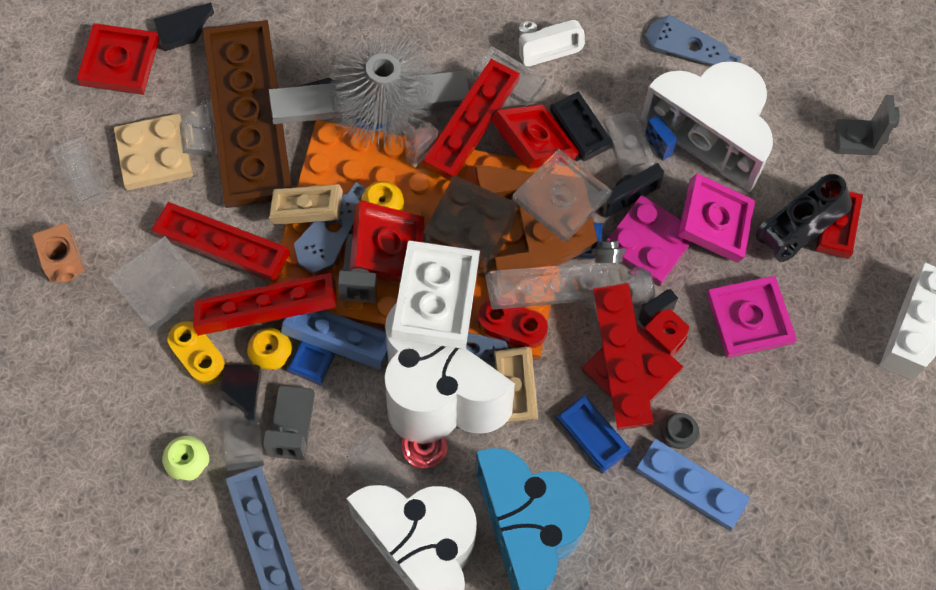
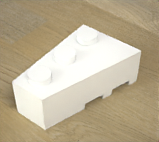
(914, 333)

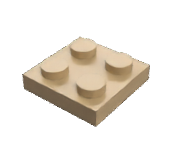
(152, 152)

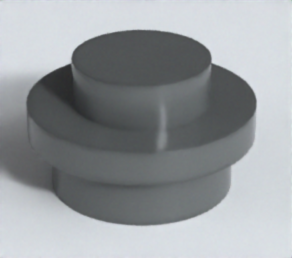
(608, 252)
(680, 431)

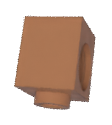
(56, 241)

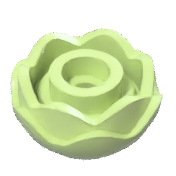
(185, 469)

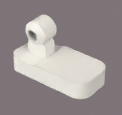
(549, 42)

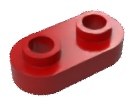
(511, 325)

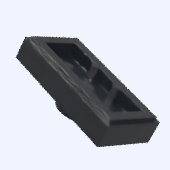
(581, 126)
(631, 188)

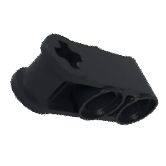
(795, 233)

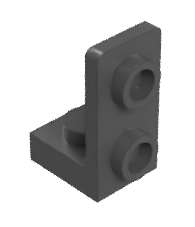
(867, 136)
(356, 283)
(290, 423)

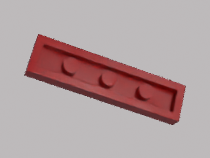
(471, 120)
(221, 241)
(264, 304)
(623, 357)

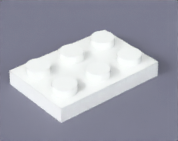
(436, 295)

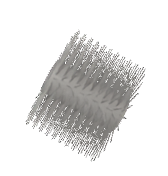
(381, 88)

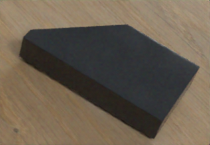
(183, 27)
(241, 387)

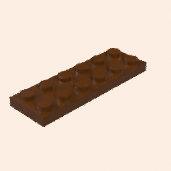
(248, 143)

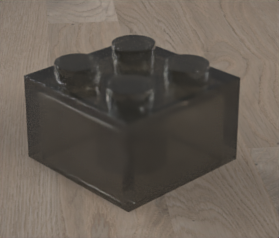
(472, 220)

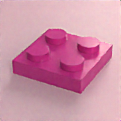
(716, 218)
(650, 239)
(751, 317)

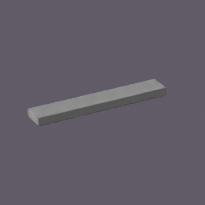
(314, 101)

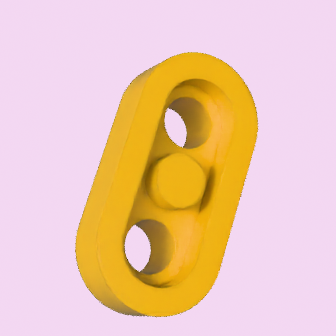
(194, 352)

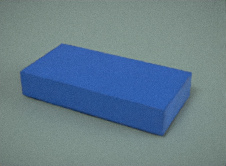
(593, 434)

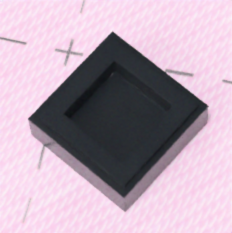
(662, 302)

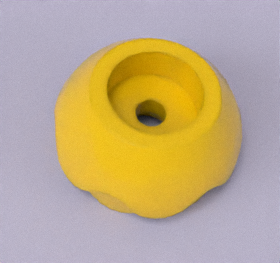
(386, 190)
(271, 358)

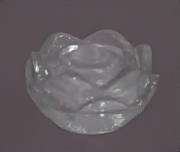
(642, 286)

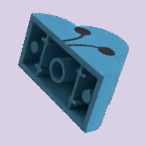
(532, 516)

